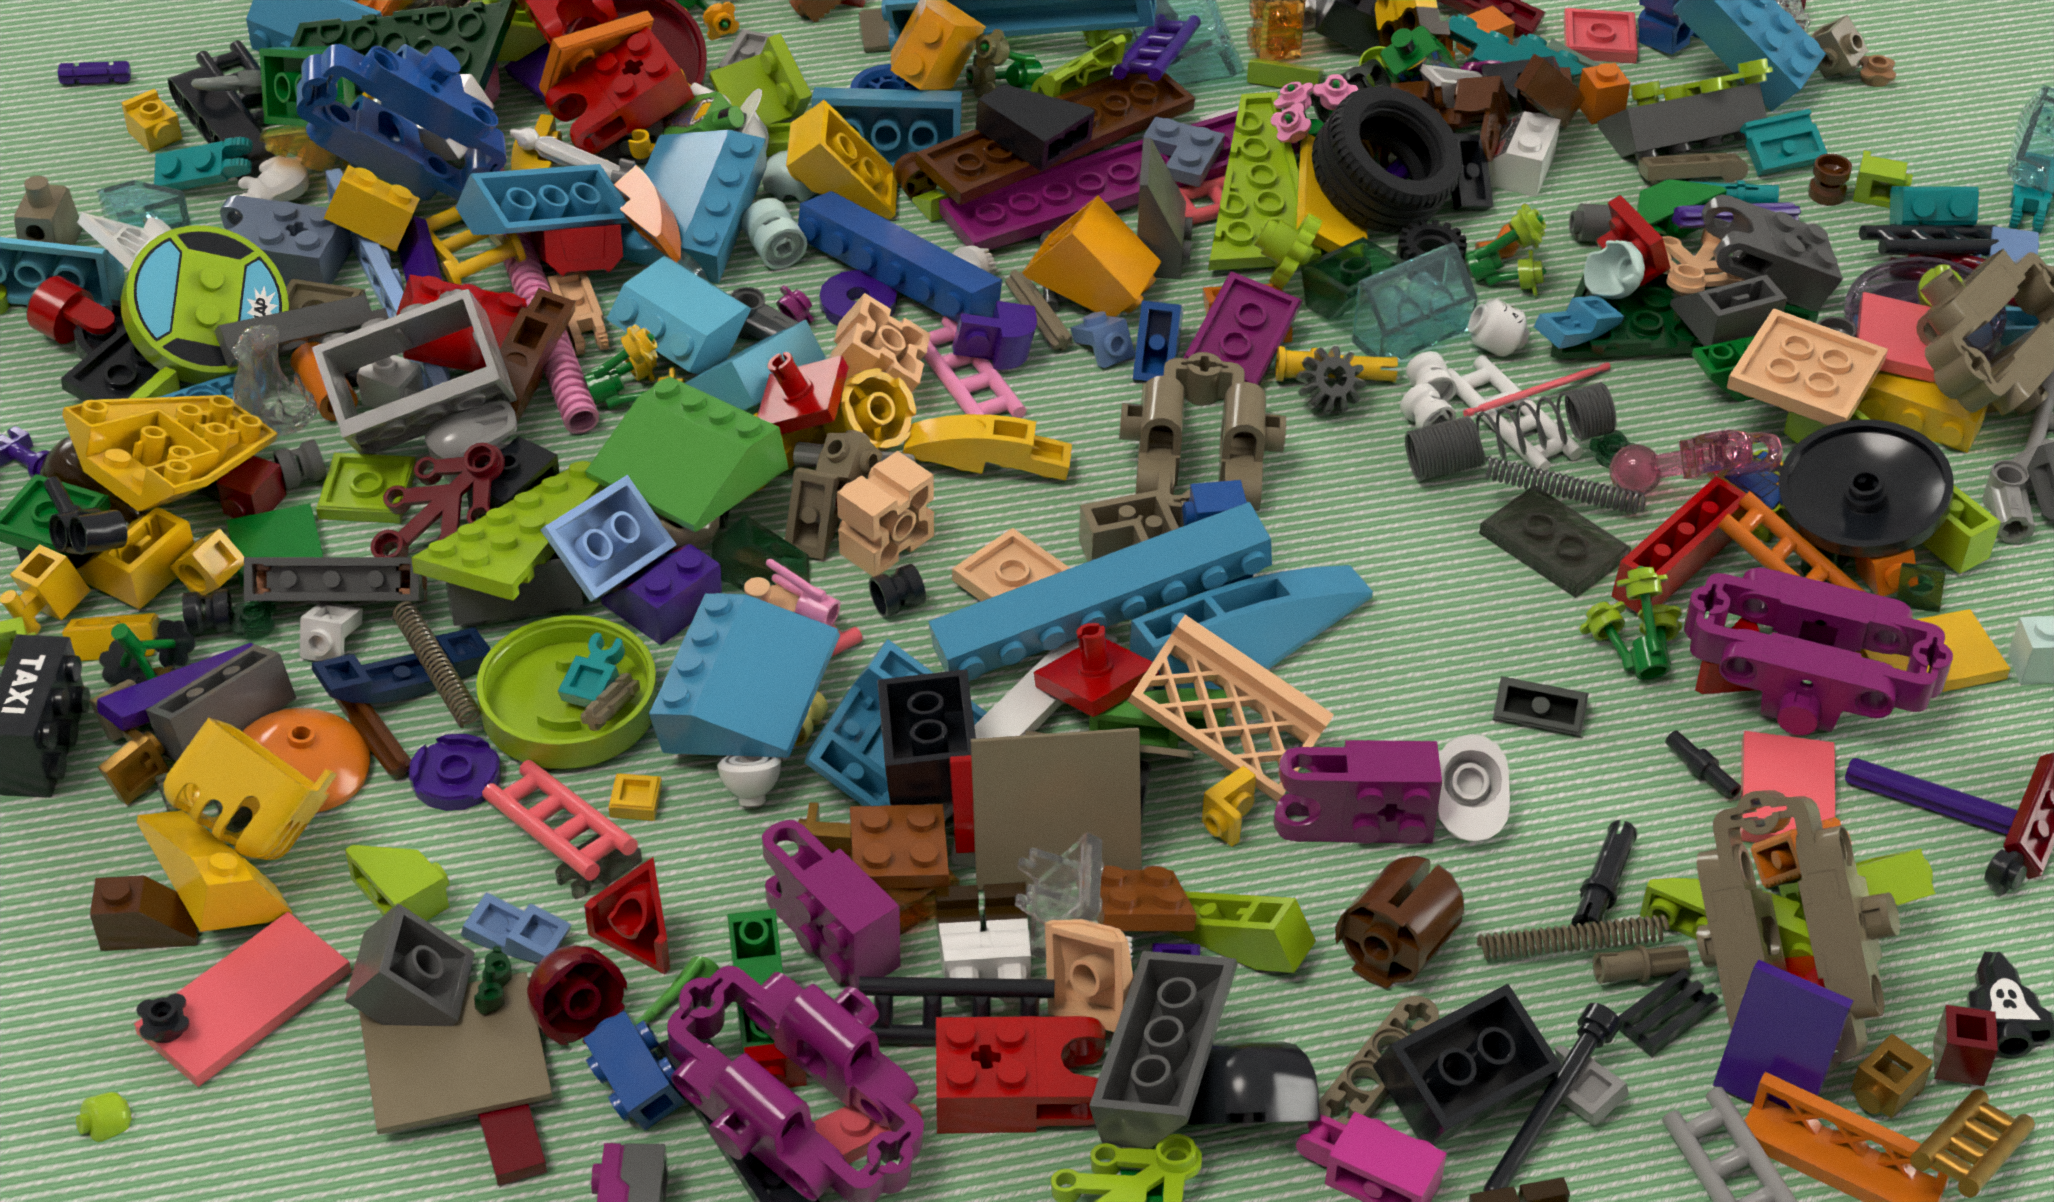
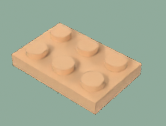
(1004, 566)

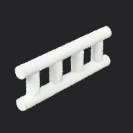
(1535, 455)

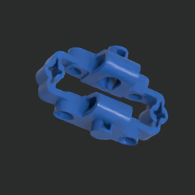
(385, 136)

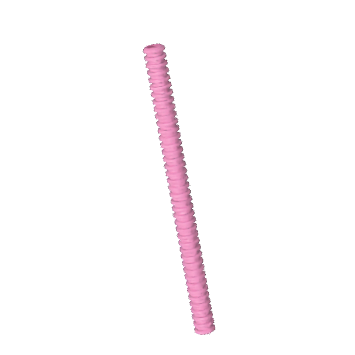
(562, 367)

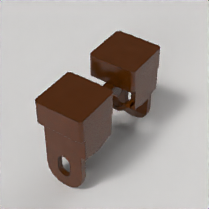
(1477, 103)

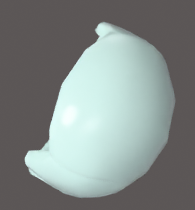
(780, 182)
(1614, 270)

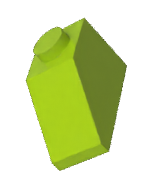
(400, 877)

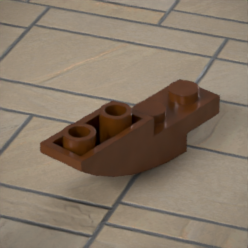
(532, 342)

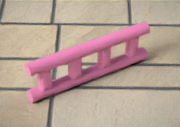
(961, 389)

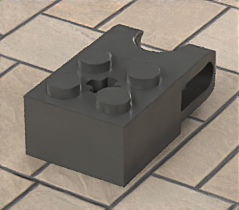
(1774, 245)

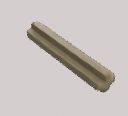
(1047, 320)

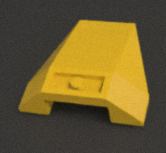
(162, 445)

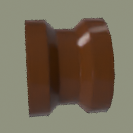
(911, 177)

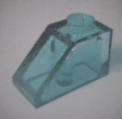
(137, 201)

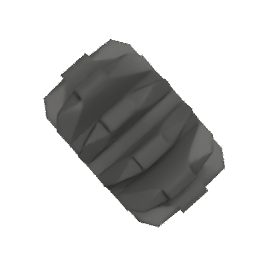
(1317, 373)

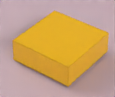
(635, 797)

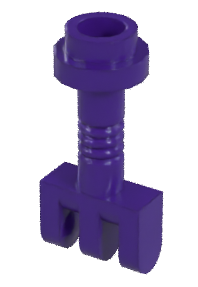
(18, 447)

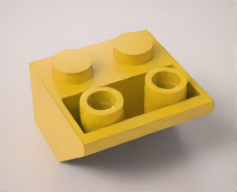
(142, 565)

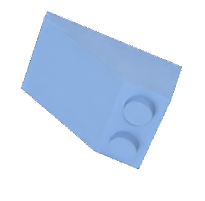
(608, 538)

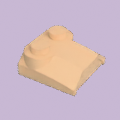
(1088, 969)

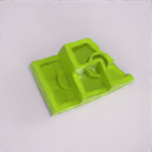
(1083, 69)

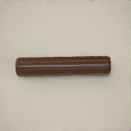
(377, 737)

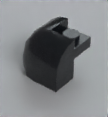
(1256, 1085)

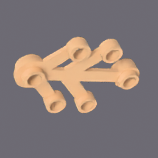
(1690, 275)

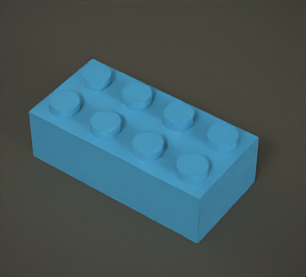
(1754, 31)

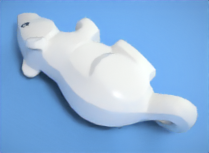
(280, 180)

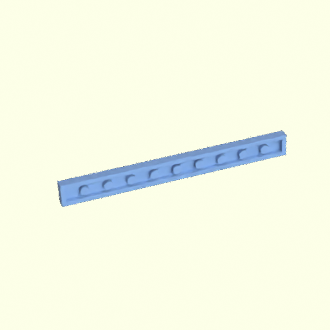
(384, 281)

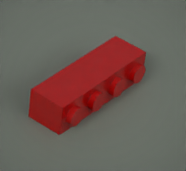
(1683, 541)

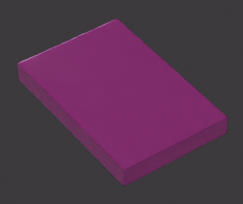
(1246, 325)

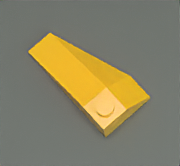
(209, 875)

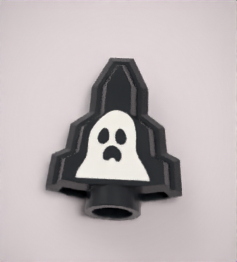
(2019, 1015)

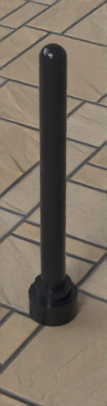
(1596, 1027)

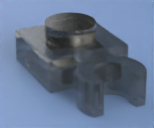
(611, 868)

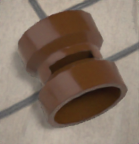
(1830, 179)

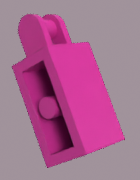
(1373, 1160)

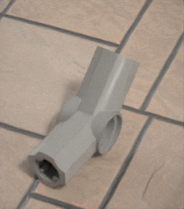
(2008, 496)

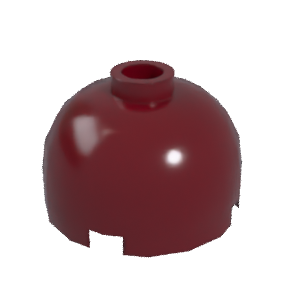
(574, 992)

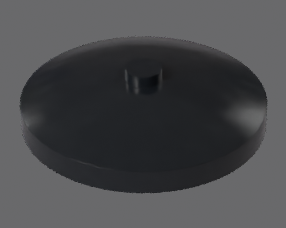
(1866, 488)

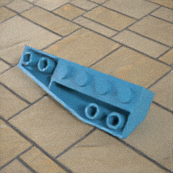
(1258, 615)

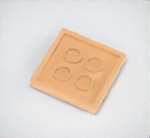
(1807, 368)

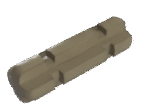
(610, 702)

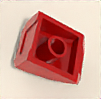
(580, 248)

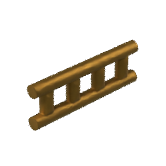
(1984, 1161)

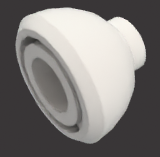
(749, 777)

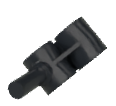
(82, 529)

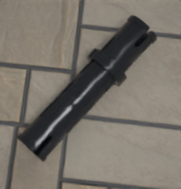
(1600, 890)

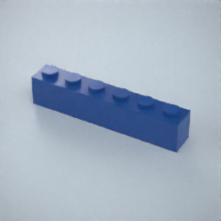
(898, 257)

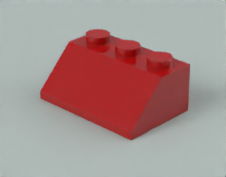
(459, 348)

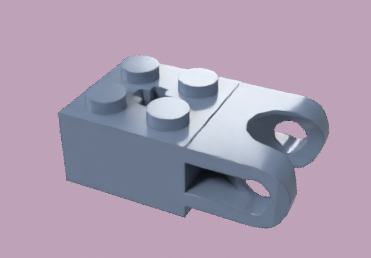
(291, 236)

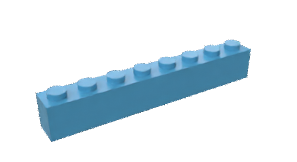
(1102, 592)

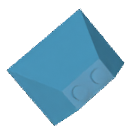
(851, 742)

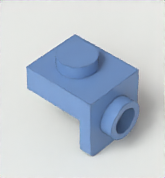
(1107, 336)

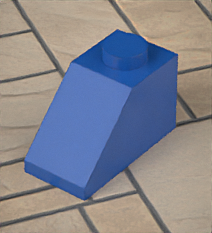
(1157, 338)

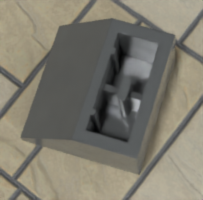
(1730, 310)

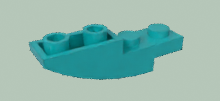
(1496, 47)

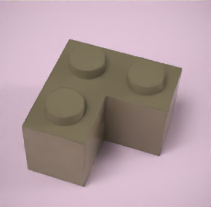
(1123, 522)

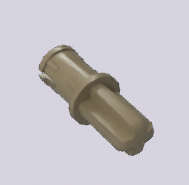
(1640, 963)

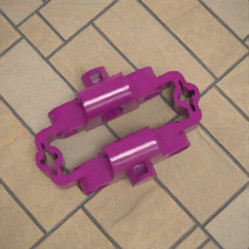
(1816, 642)
(764, 1116)

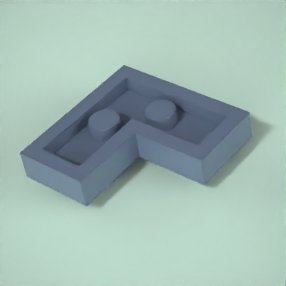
(1190, 148)

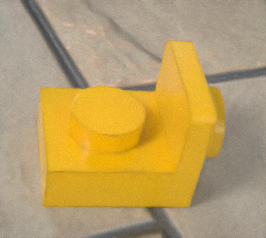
(1228, 803)

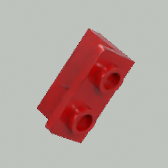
(1632, 227)

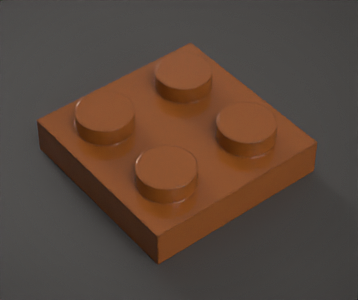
(900, 845)
(1144, 900)

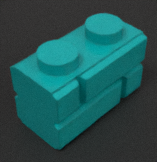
(1934, 205)

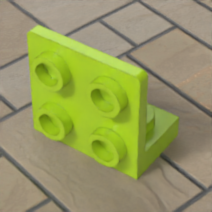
(775, 73)

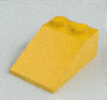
(835, 158)
(372, 207)

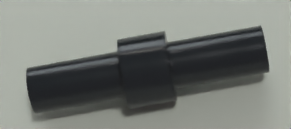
(1703, 764)

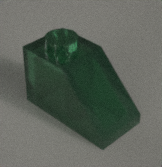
(748, 546)

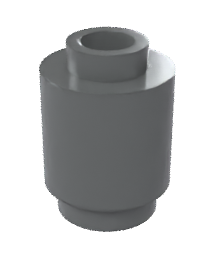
(1590, 222)

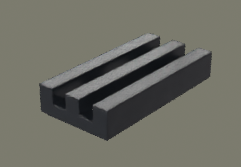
(1646, 1005)

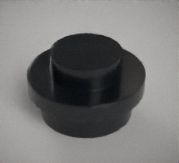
(2006, 871)

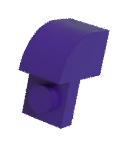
(999, 338)

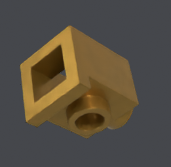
(1885, 1086)

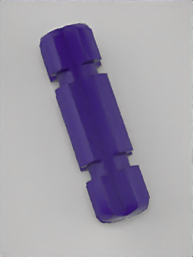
(94, 72)

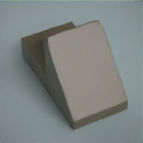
(812, 512)

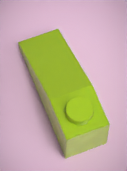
(1254, 929)

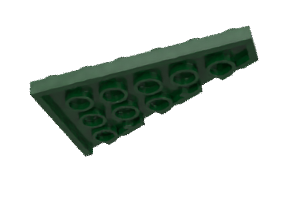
(1648, 325)

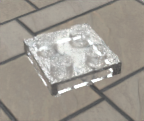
(1061, 887)

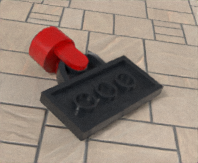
(110, 361)

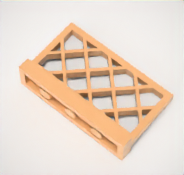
(1245, 685)

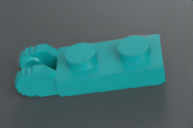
(203, 164)
(2029, 200)

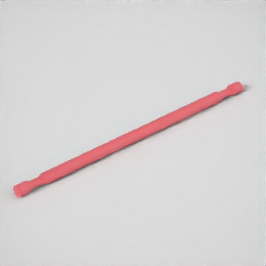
(1536, 389)

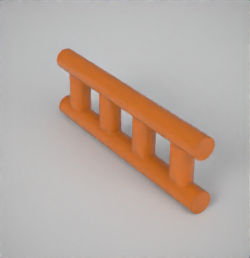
(1789, 542)

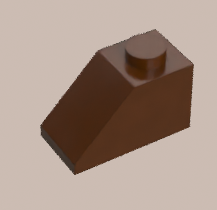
(139, 915)

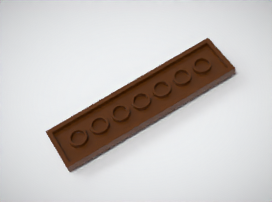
(978, 165)

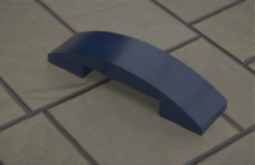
(399, 676)

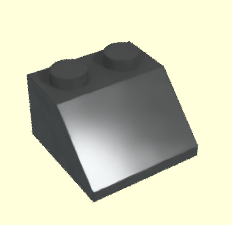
(409, 972)

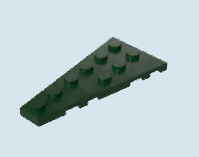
(468, 32)

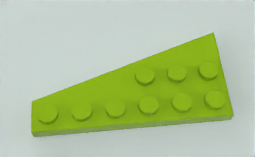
(1257, 186)
(508, 541)

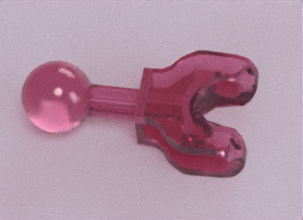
(1699, 458)

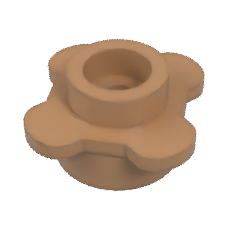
(1877, 70)

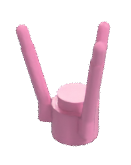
(812, 600)

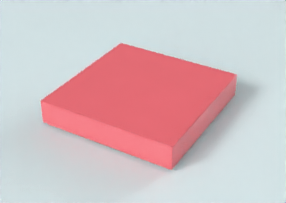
(1601, 34)

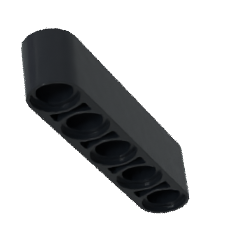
(216, 116)

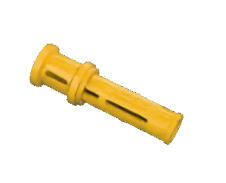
(1289, 364)

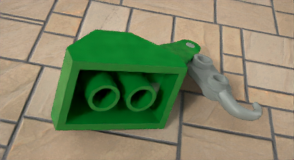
(279, 79)

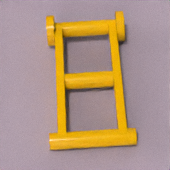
(454, 271)

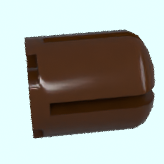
(1401, 921)

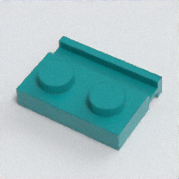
(1783, 142)

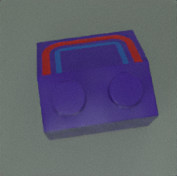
(666, 592)

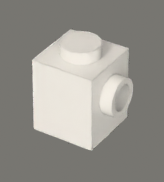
(389, 381)

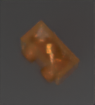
(1276, 28)

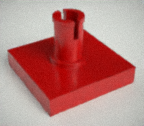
(802, 394)
(1094, 673)

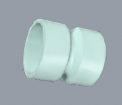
(774, 233)

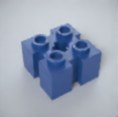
(1662, 26)

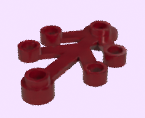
(441, 499)

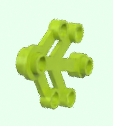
(1751, 71)
(1171, 1162)

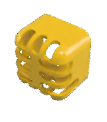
(242, 773)

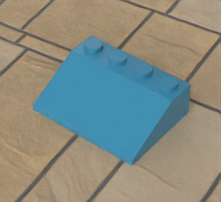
(709, 187)
(742, 679)

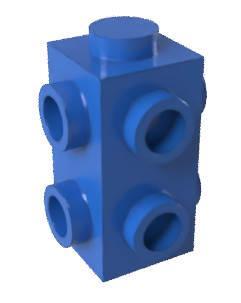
(627, 1059)

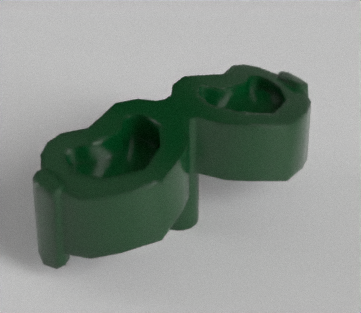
(494, 977)

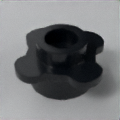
(163, 1028)

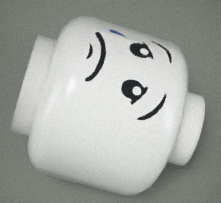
(1498, 327)

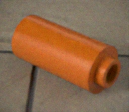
(305, 363)

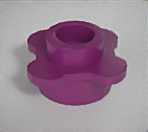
(795, 305)

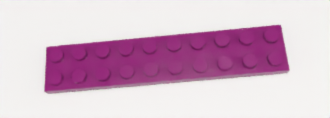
(1059, 192)

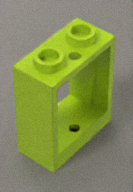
(1902, 874)

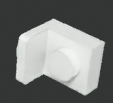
(325, 630)

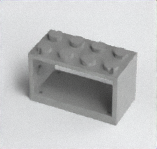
(413, 414)

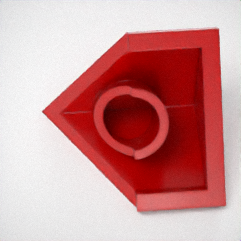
(631, 917)

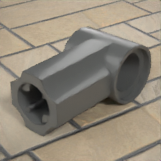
(762, 319)

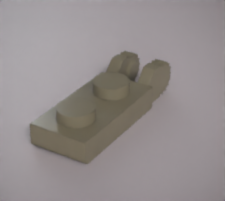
(1693, 167)

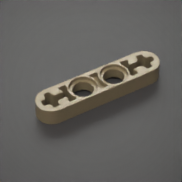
(1390, 1031)

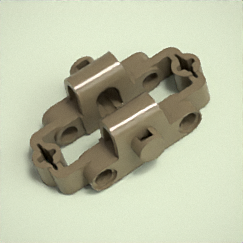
(1960, 308)
(1159, 426)
(1836, 903)

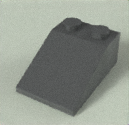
(1162, 214)

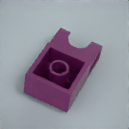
(1361, 792)
(831, 906)

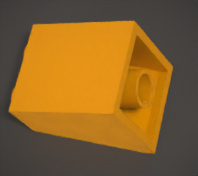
(935, 45)
(1095, 261)

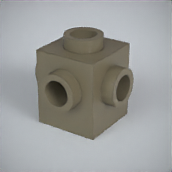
(1842, 47)
(848, 456)

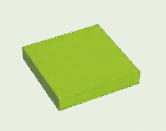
(357, 487)

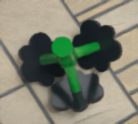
(126, 653)

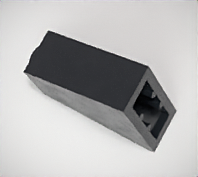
(1034, 124)

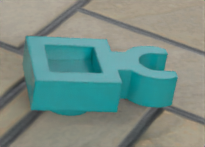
(593, 674)

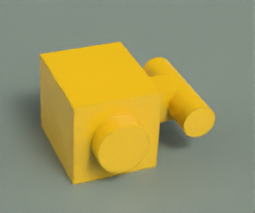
(47, 586)

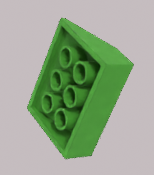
(690, 453)

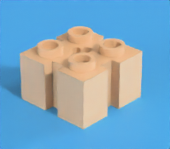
(874, 339)
(885, 513)

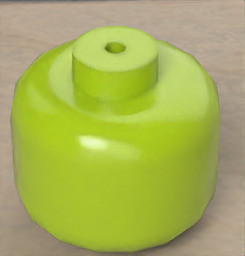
(103, 1116)

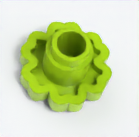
(1287, 246)

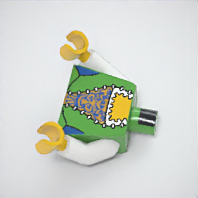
(703, 113)

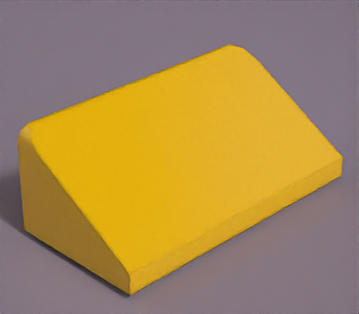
(93, 634)

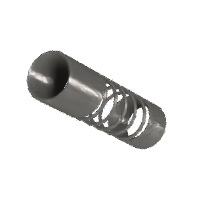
(1457, 442)

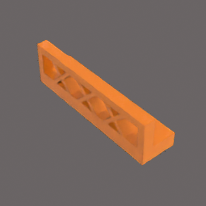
(1841, 1155)

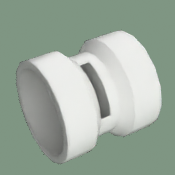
(1431, 369)
(1424, 406)

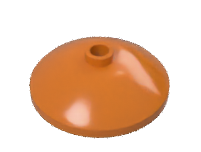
(316, 742)

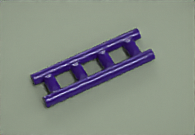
(1157, 47)

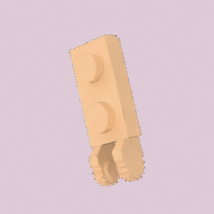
(587, 312)

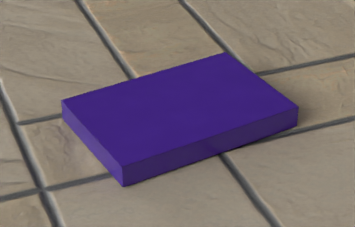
(1782, 1030)

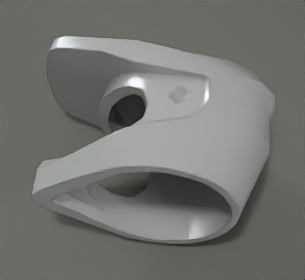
(457, 432)

